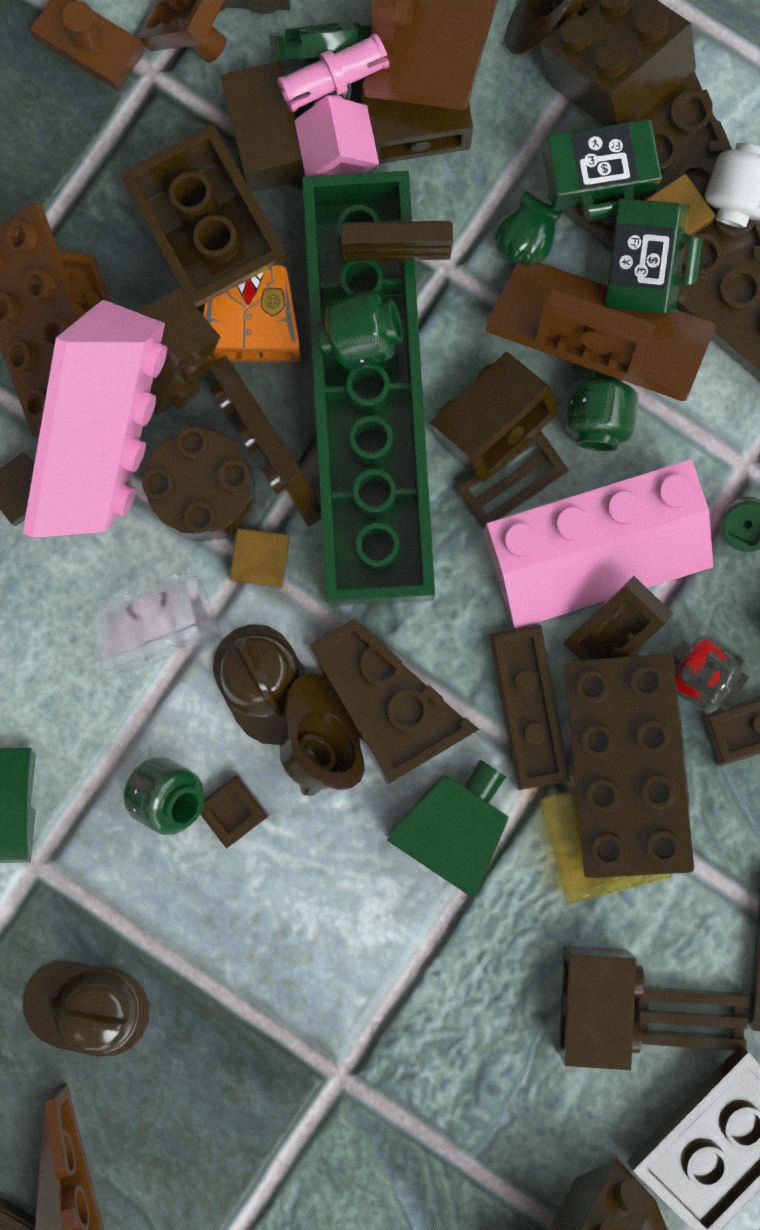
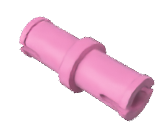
(333, 72)

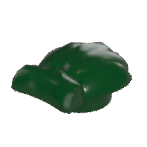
(527, 231)

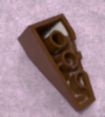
(65, 1184)

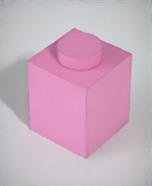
(336, 138)

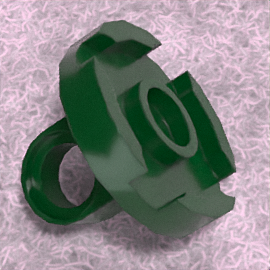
(310, 41)

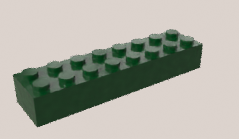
(371, 414)

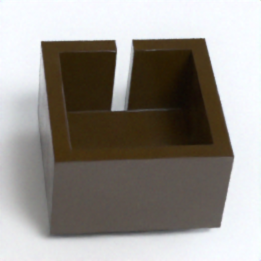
(619, 57)

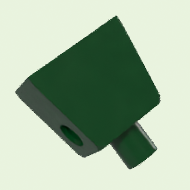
(455, 827)

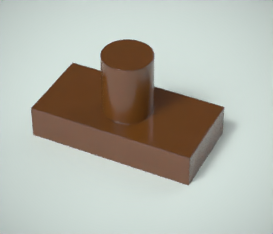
(184, 24)
(88, 41)

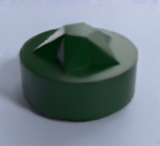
(742, 524)

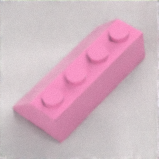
(94, 421)
(598, 540)

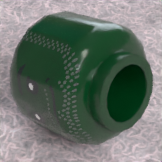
(361, 329)
(601, 412)
(163, 796)

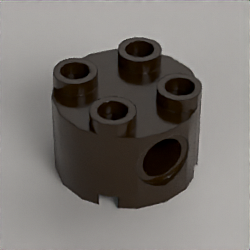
(200, 485)

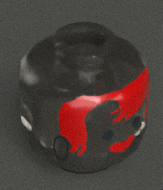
(708, 673)

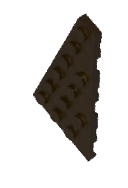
(729, 267)

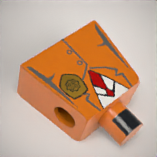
(256, 320)

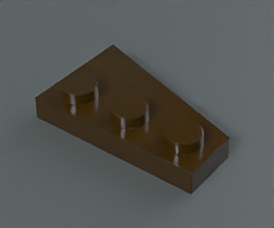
(260, 435)
(386, 703)

